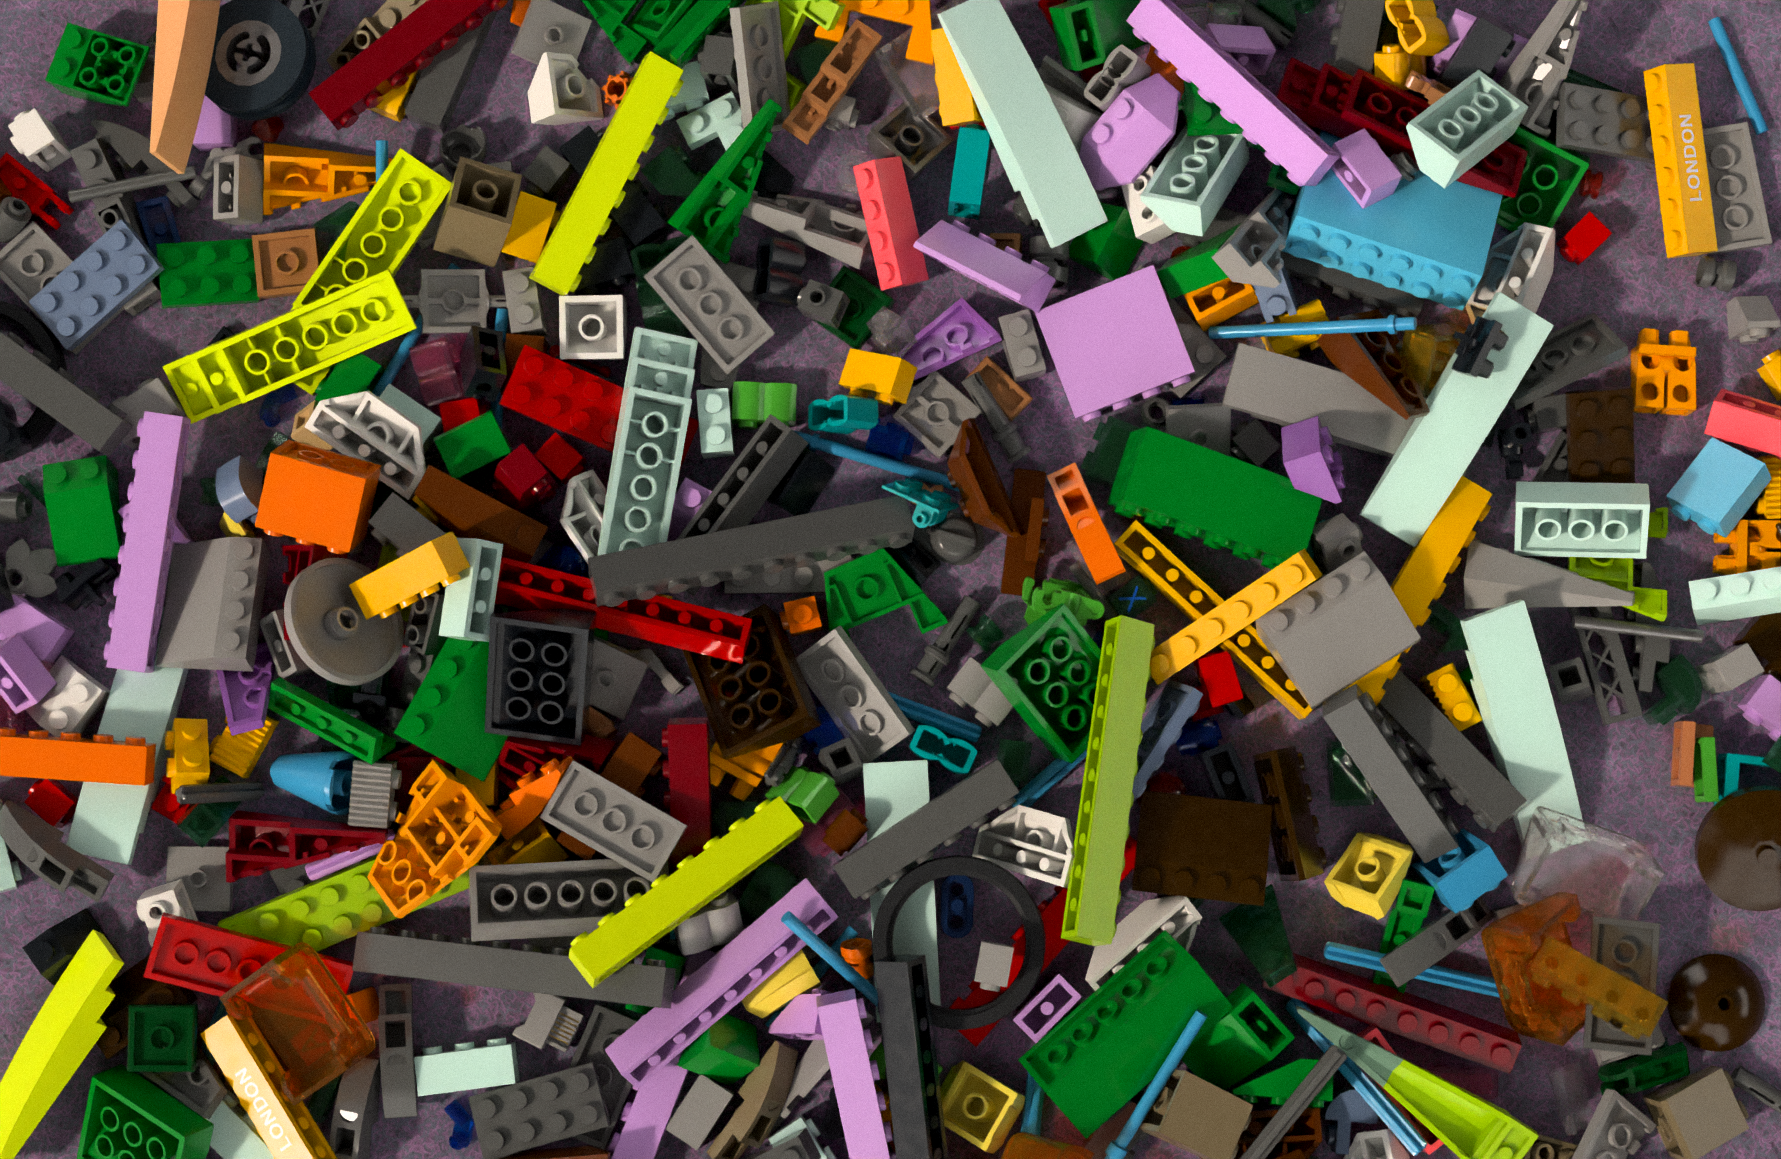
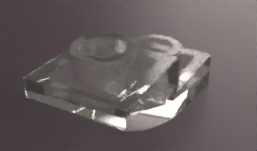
(1213, 13)

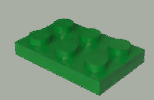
(207, 273)

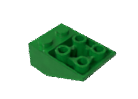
(1092, 30)
(97, 66)
(1238, 1041)
(1281, 1083)

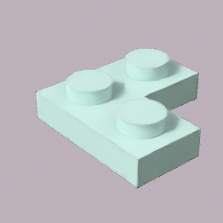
(716, 119)

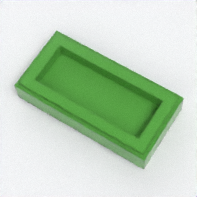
(1705, 770)

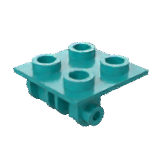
(930, 507)

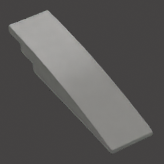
(1294, 390)

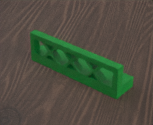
(691, 30)
(328, 722)

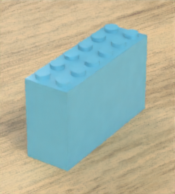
(1411, 241)

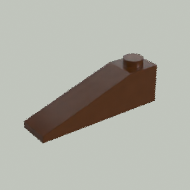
(1376, 366)

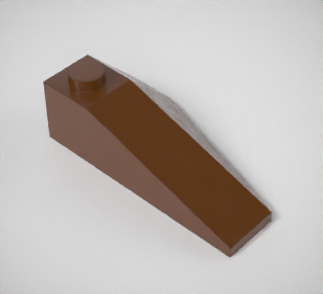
(479, 516)

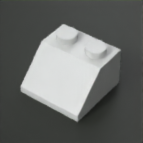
(592, 327)
(71, 702)

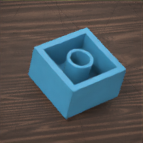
(1462, 872)

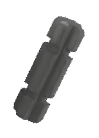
(783, 762)

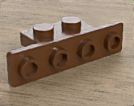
(1024, 551)

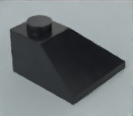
(58, 945)

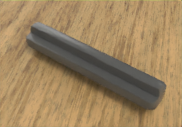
(219, 792)

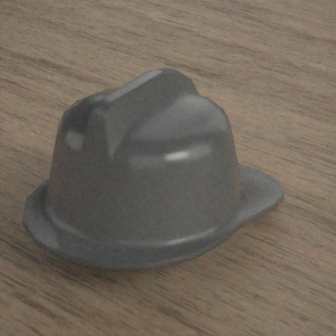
(953, 540)

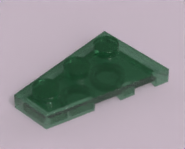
(1262, 937)

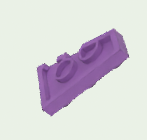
(950, 338)
(247, 693)

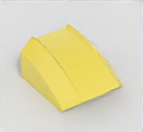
(1369, 874)
(782, 986)
(979, 1106)

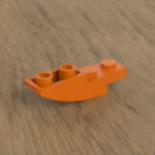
(1086, 523)
(530, 797)

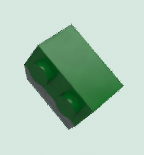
(83, 509)

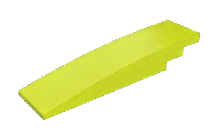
(378, 234)
(290, 346)
(57, 1041)

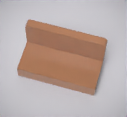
(1683, 751)

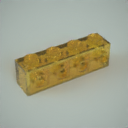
(1597, 987)

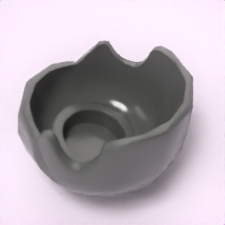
(463, 142)

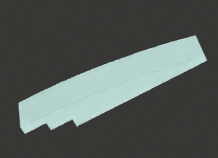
(1022, 120)
(1458, 422)
(648, 441)
(1519, 710)
(892, 794)
(115, 814)

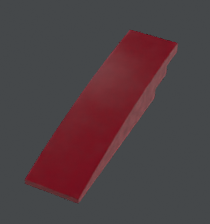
(1351, 103)

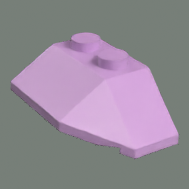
(1130, 133)

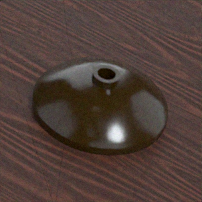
(1695, 999)

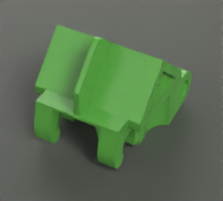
(1056, 592)

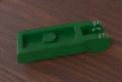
(1645, 1071)

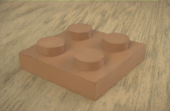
(285, 261)

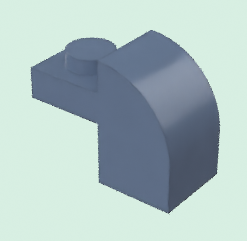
(239, 489)
(1345, 1108)

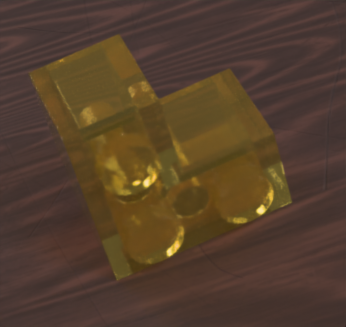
(1429, 352)

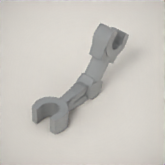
(201, 184)
(671, 683)

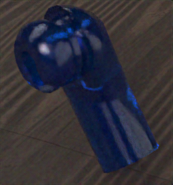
(273, 402)
(463, 1125)

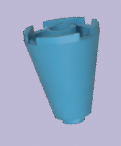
(317, 778)

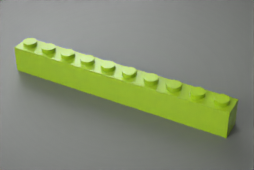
(1108, 782)

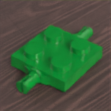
(1203, 117)

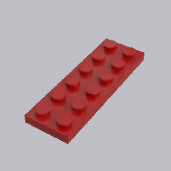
(569, 399)
(217, 958)

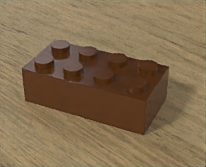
(630, 769)

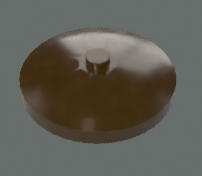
(1742, 848)

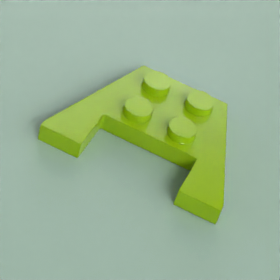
(792, 17)
(1619, 572)

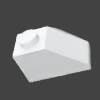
(562, 92)

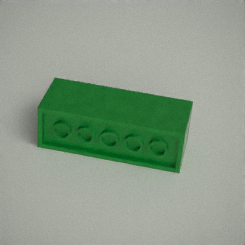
(1212, 498)
(1123, 1033)

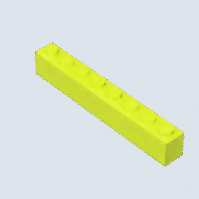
(606, 174)
(685, 891)

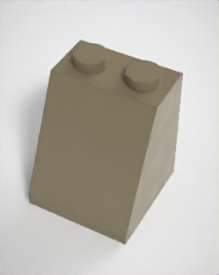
(478, 212)
(1697, 1113)
(1198, 1117)

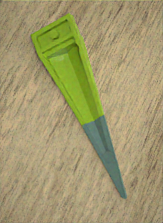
(1454, 1115)

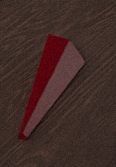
(276, 841)

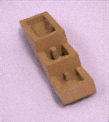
(832, 81)

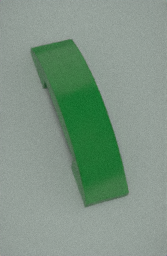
(1403, 920)

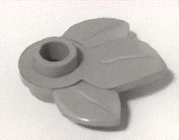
(34, 570)

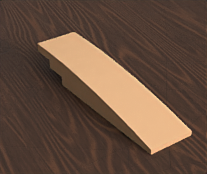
(180, 76)

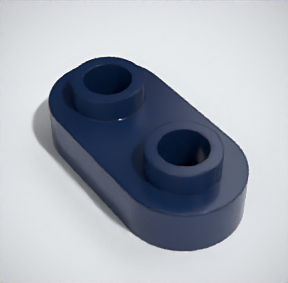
(957, 905)

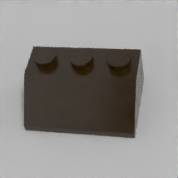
(135, 989)

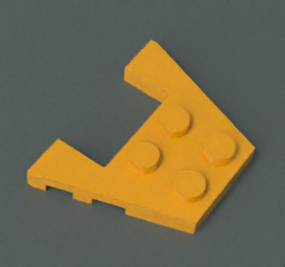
(907, 12)

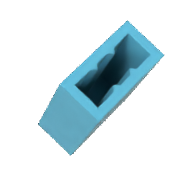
(1718, 488)

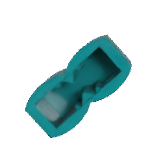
(843, 414)
(951, 753)

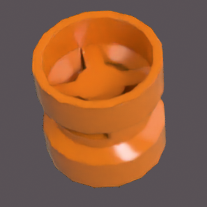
(857, 954)

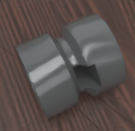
(1051, 257)

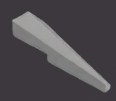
(1544, 63)
(824, 227)
(1256, 245)
(1500, 577)
(808, 1072)

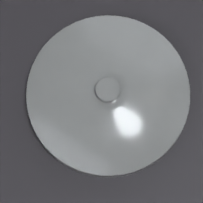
(331, 628)

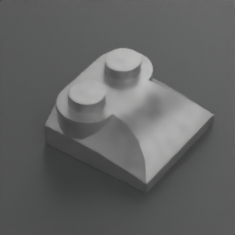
(911, 137)

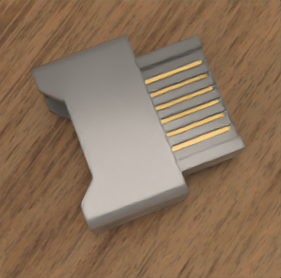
(550, 1023)

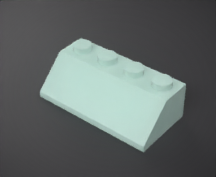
(1463, 127)
(1195, 180)
(1581, 519)

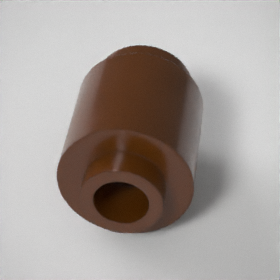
(845, 831)

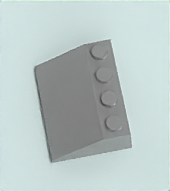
(214, 604)
(1337, 630)

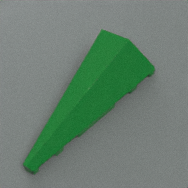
(719, 199)

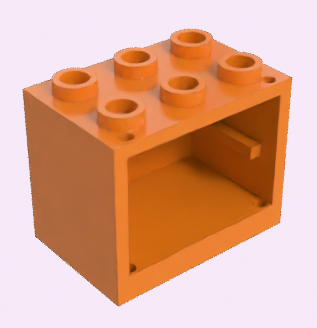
(317, 496)

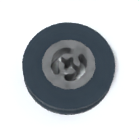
(259, 88)

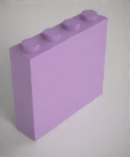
(1115, 344)

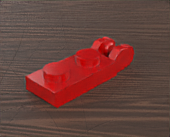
(30, 189)

